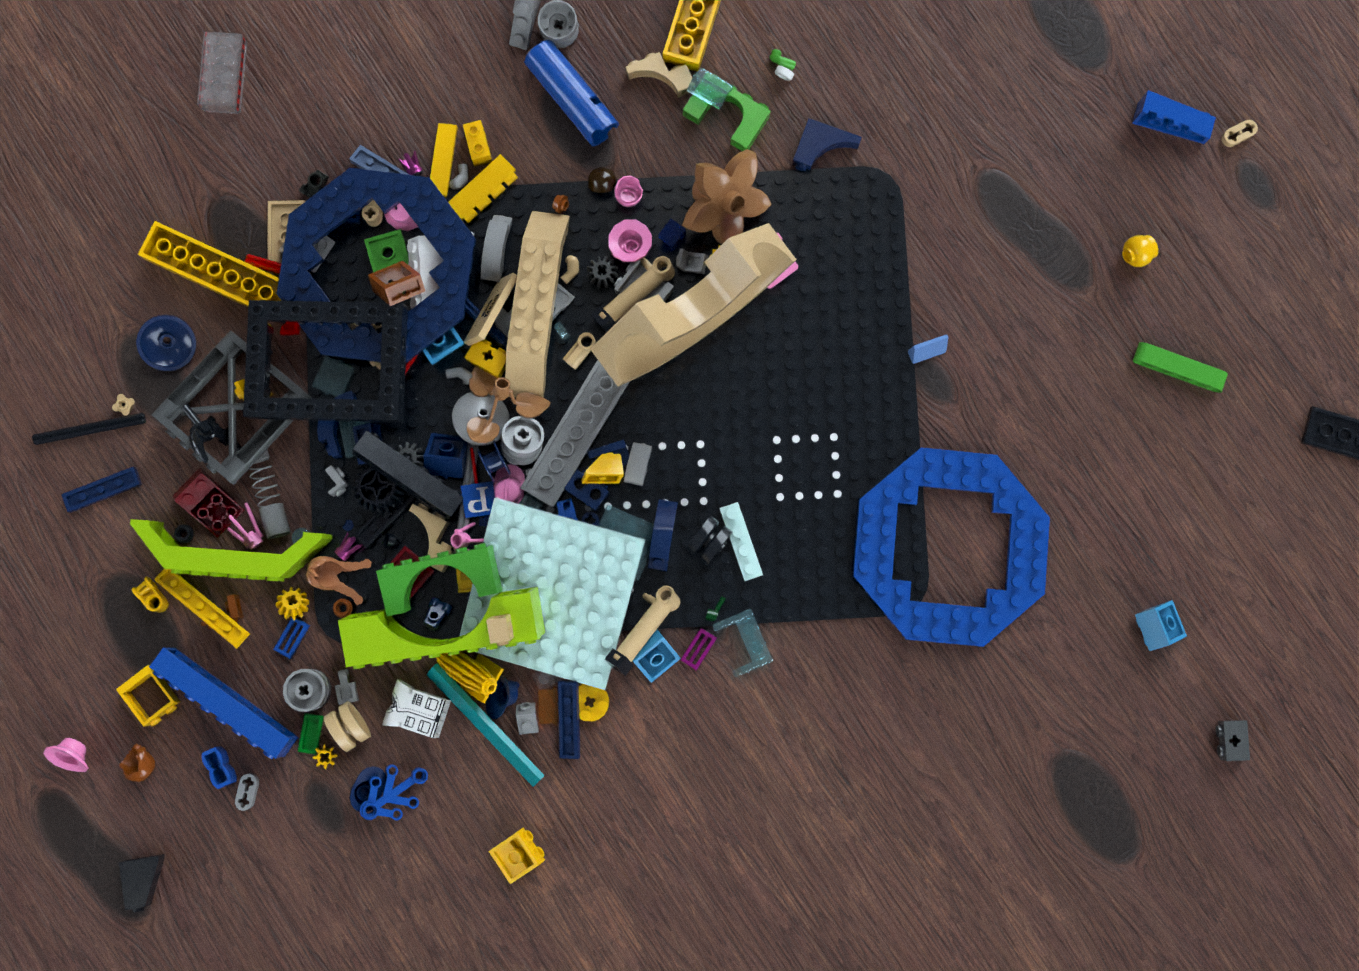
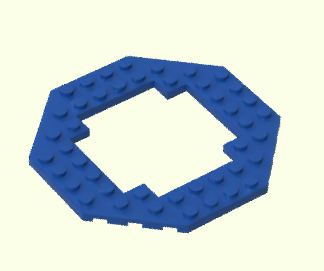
(1025, 554)

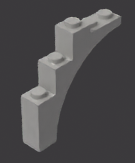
(523, 22)

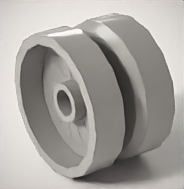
(522, 440)
(295, 690)

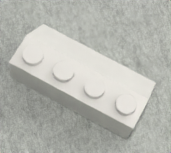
(423, 259)

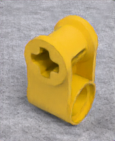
(148, 592)

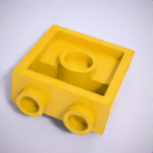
(517, 855)

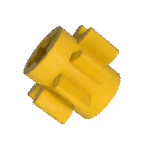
(325, 750)

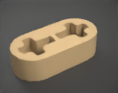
(1237, 129)

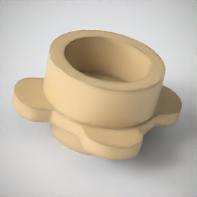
(129, 402)

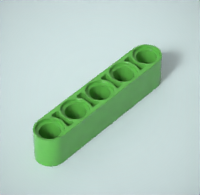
(1180, 367)

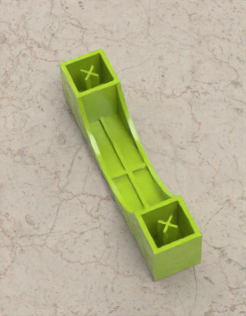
(379, 638)

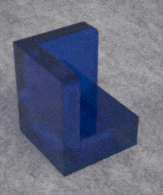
(672, 234)

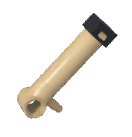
(634, 293)
(644, 629)

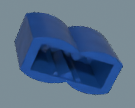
(217, 762)

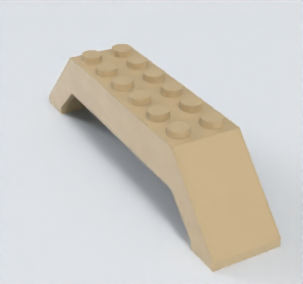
(535, 302)

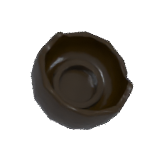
(601, 180)

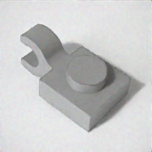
(346, 690)

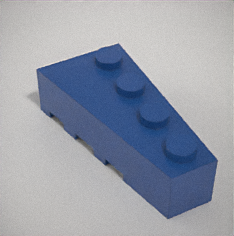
(1173, 118)

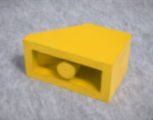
(605, 470)

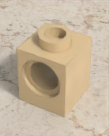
(500, 629)

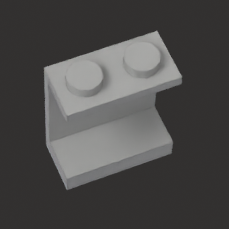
(634, 271)

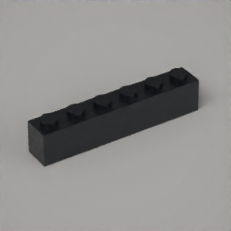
(407, 475)

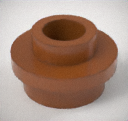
(560, 203)
(336, 608)

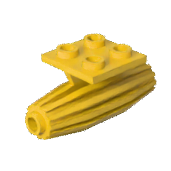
(476, 676)

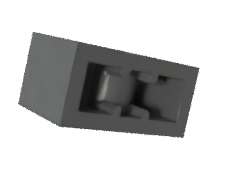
(1239, 748)

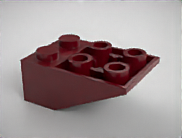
(207, 502)

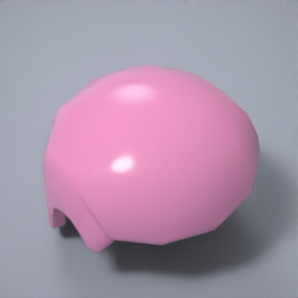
(628, 191)

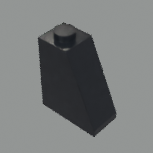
(140, 880)

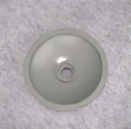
(470, 406)

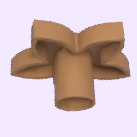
(725, 197)

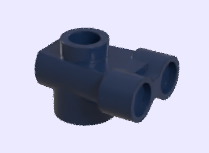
(438, 611)

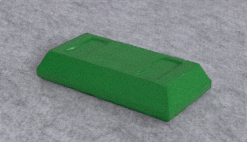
(310, 733)

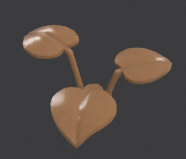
(482, 384)

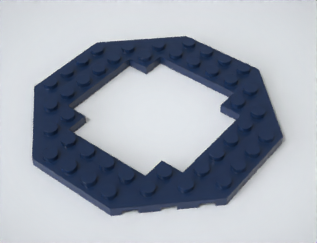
(337, 204)

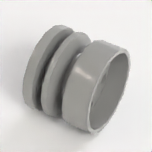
(562, 14)

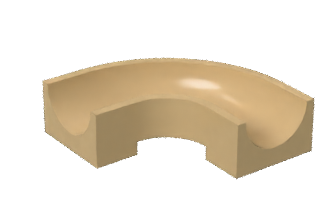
(660, 330)

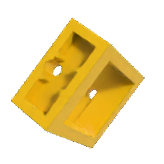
(136, 680)

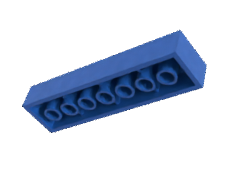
(223, 702)

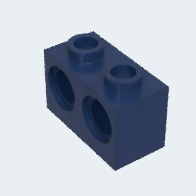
(584, 493)

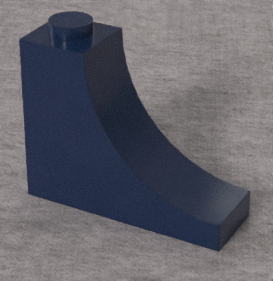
(819, 139)

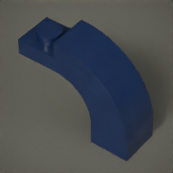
(328, 430)
(662, 535)

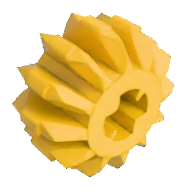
(295, 609)

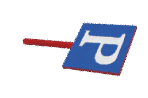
(478, 496)

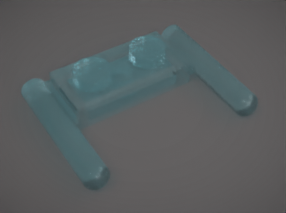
(752, 639)

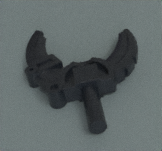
(204, 432)

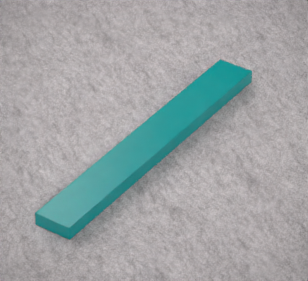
(485, 725)

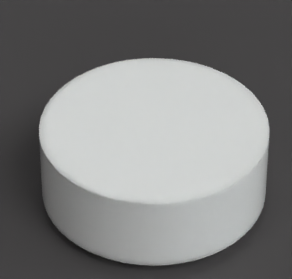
(784, 73)

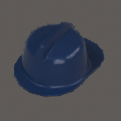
(504, 696)
(360, 789)

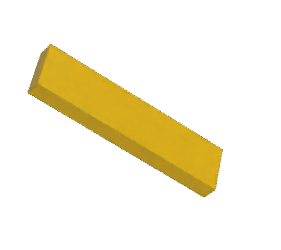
(443, 156)

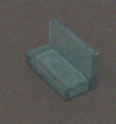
(709, 88)

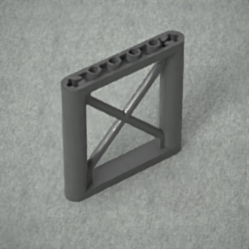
(170, 410)

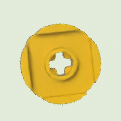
(601, 703)

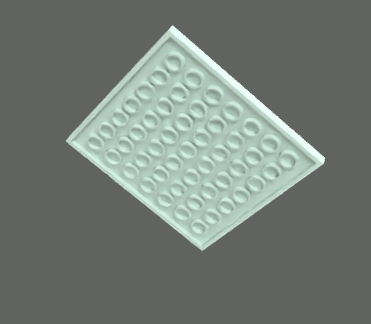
(581, 583)

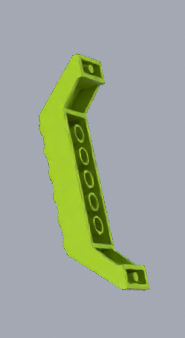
(228, 562)

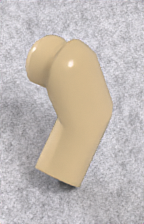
(572, 269)

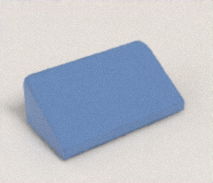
(928, 349)

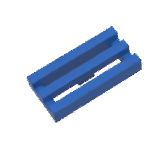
(284, 652)

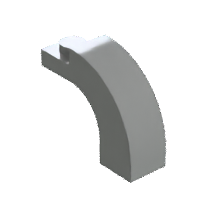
(494, 248)

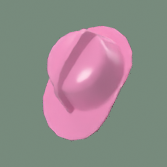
(507, 485)

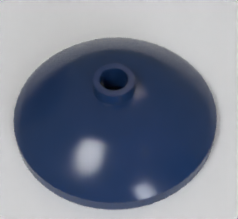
(162, 354)

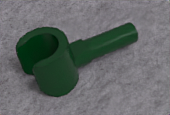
(712, 614)

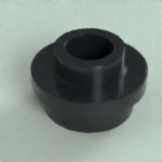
(178, 534)

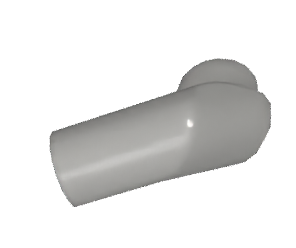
(461, 179)
(459, 372)

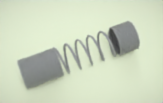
(272, 515)

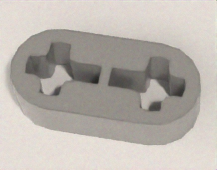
(251, 792)

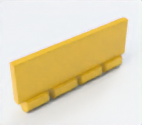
(486, 183)

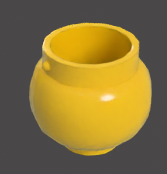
(1140, 250)

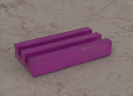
(707, 634)

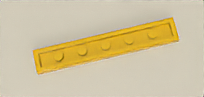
(202, 607)

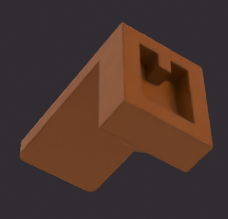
(233, 606)

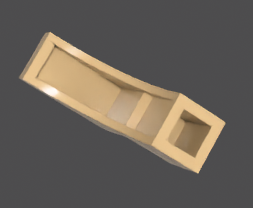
(655, 67)
(435, 527)

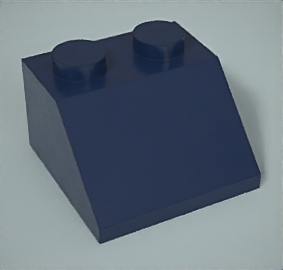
(445, 455)

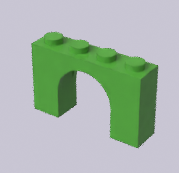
(753, 114)

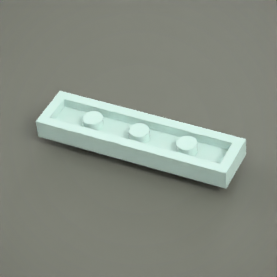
(741, 541)

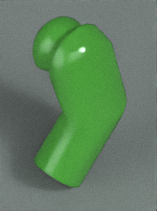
(782, 61)

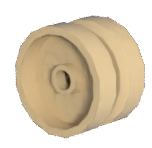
(347, 726)

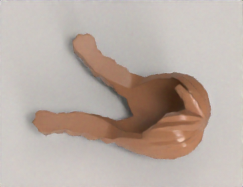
(323, 574)

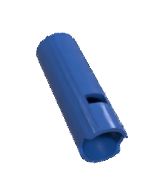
(570, 92)

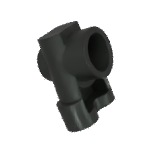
(311, 186)

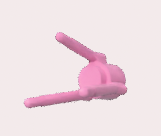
(251, 539)
(462, 539)

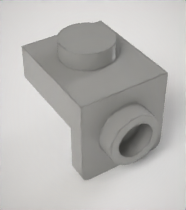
(691, 261)
(337, 476)
(527, 718)

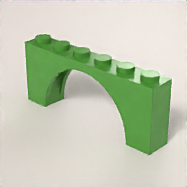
(477, 564)

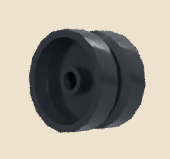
(709, 540)

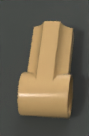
(578, 351)

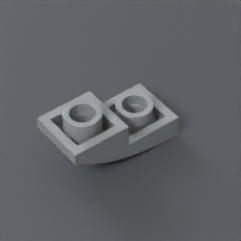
(637, 464)

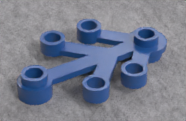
(390, 794)

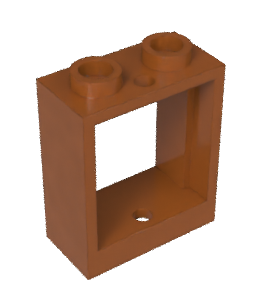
(403, 279)

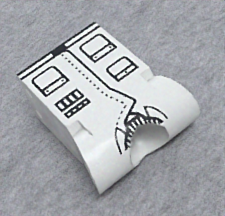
(416, 710)

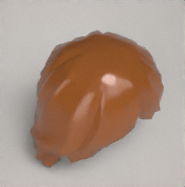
(137, 764)

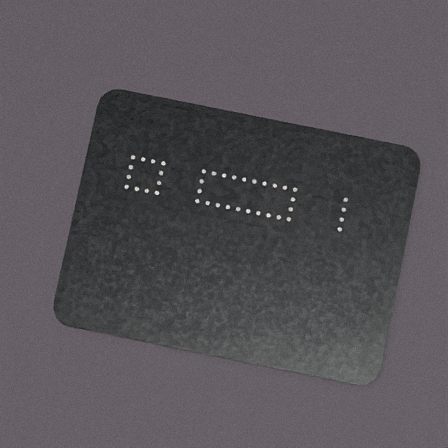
(775, 409)

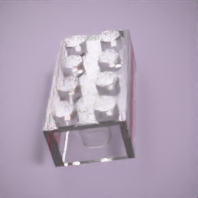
(222, 72)

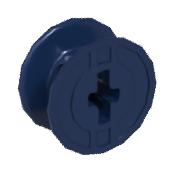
(493, 461)

